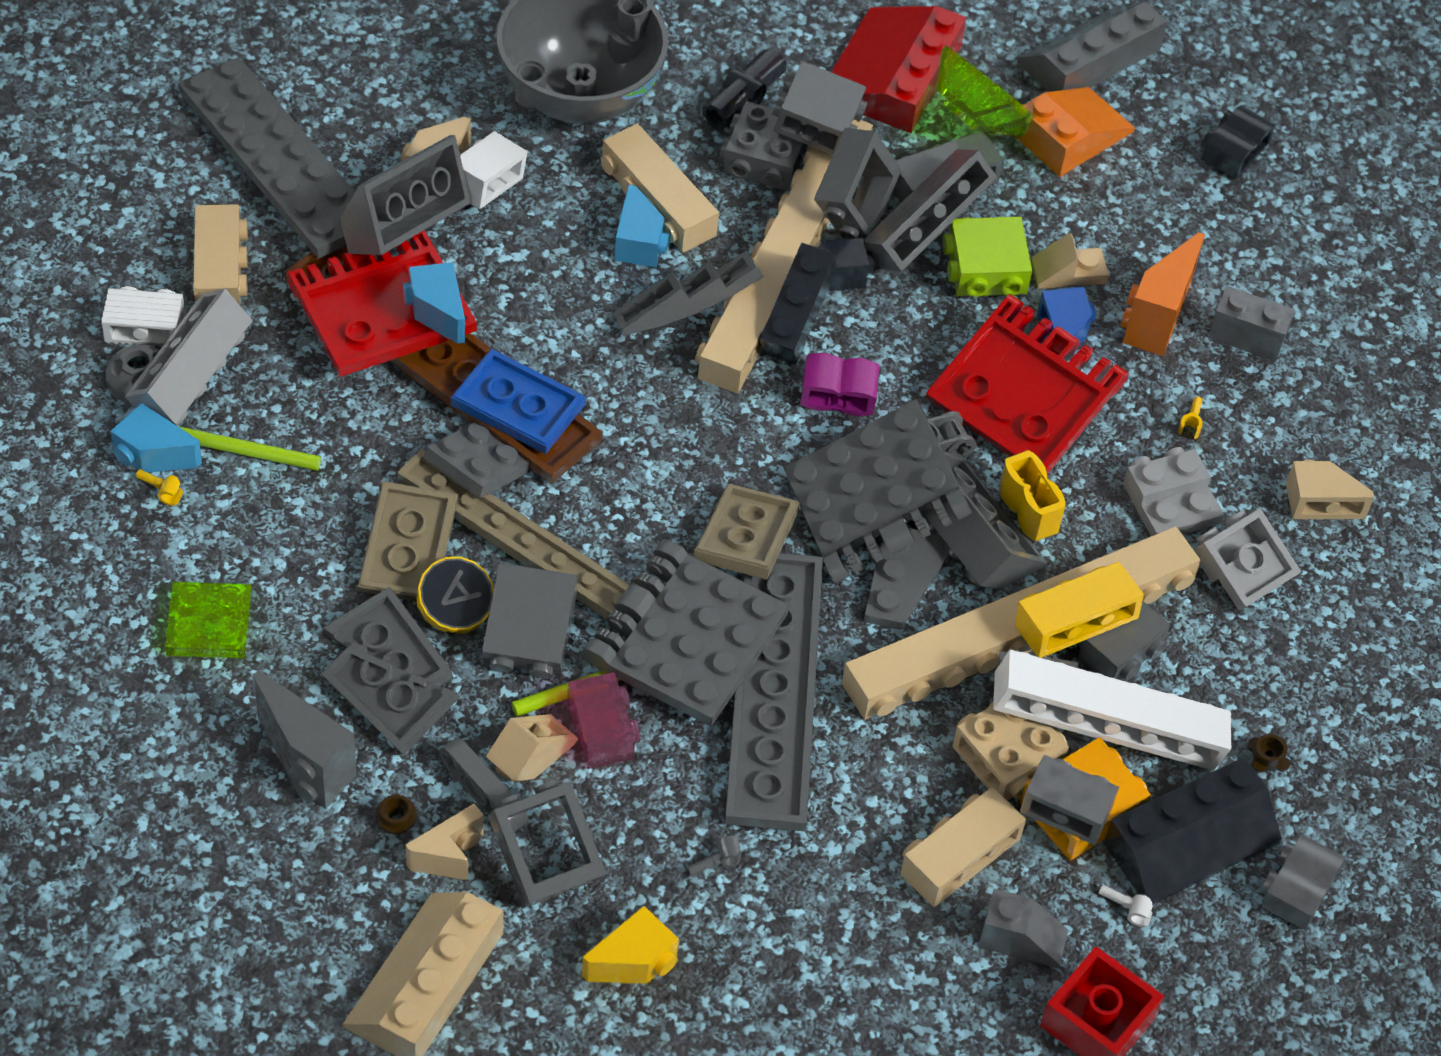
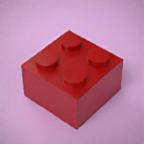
(1101, 1008)

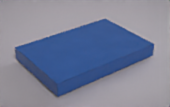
(518, 401)

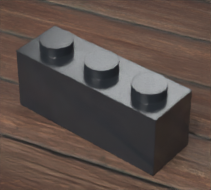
(798, 303)

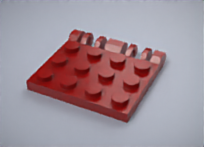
(364, 311)
(1023, 390)

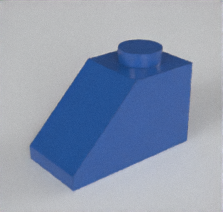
(1067, 309)

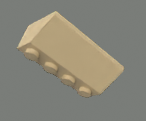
(427, 973)

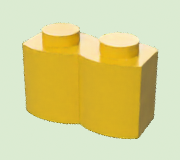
(1032, 495)

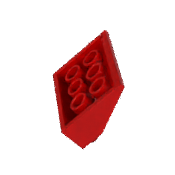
(899, 59)

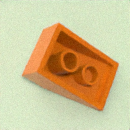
(1072, 128)
(1160, 298)

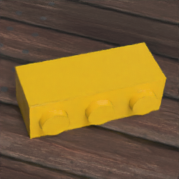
(1078, 609)

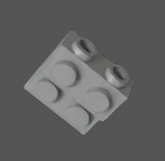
(1172, 492)
(1246, 557)

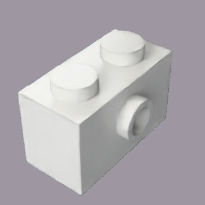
(492, 168)

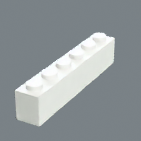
(1112, 710)

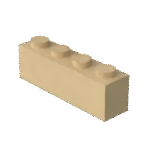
(640, 162)

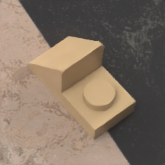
(1065, 266)
(440, 848)

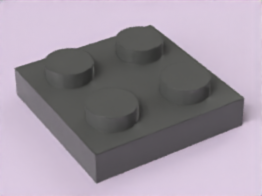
(476, 460)

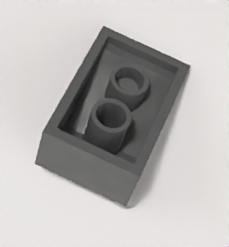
(308, 743)

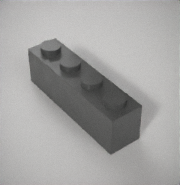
(929, 209)

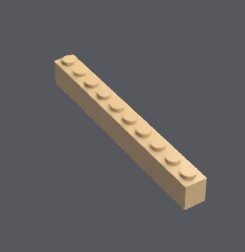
(737, 334)
(974, 639)

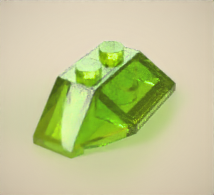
(979, 98)

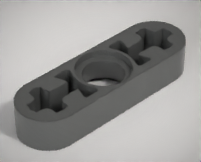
(477, 778)

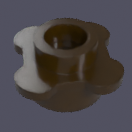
(1269, 744)

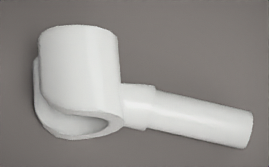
(1139, 906)

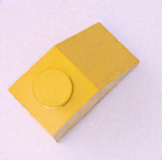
(633, 952)

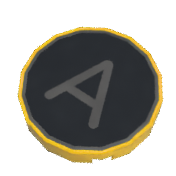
(455, 595)

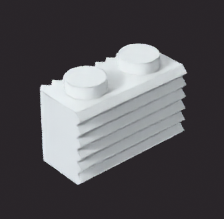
(141, 316)

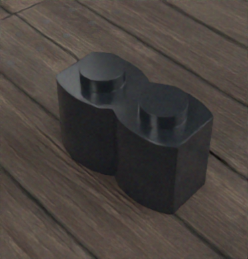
(1237, 141)

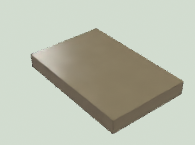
(747, 531)
(406, 537)

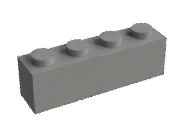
(191, 356)

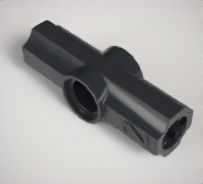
(744, 85)

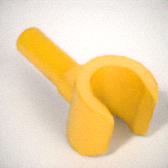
(1192, 419)
(168, 488)

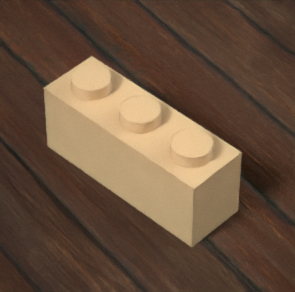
(219, 250)
(961, 846)

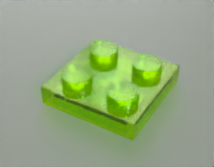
(208, 620)

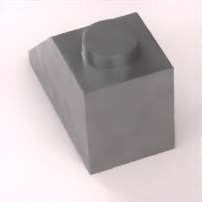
(1023, 929)

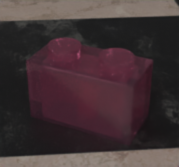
(602, 720)

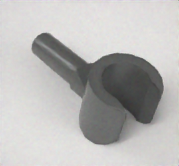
(728, 856)

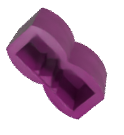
(840, 384)

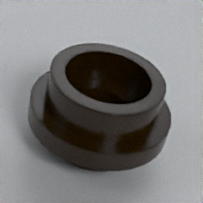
(396, 805)

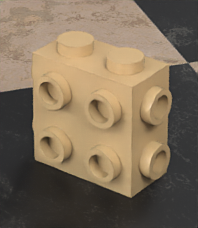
(1006, 748)

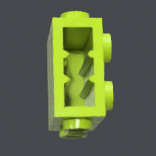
(988, 256)

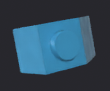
(640, 231)
(436, 299)
(154, 443)

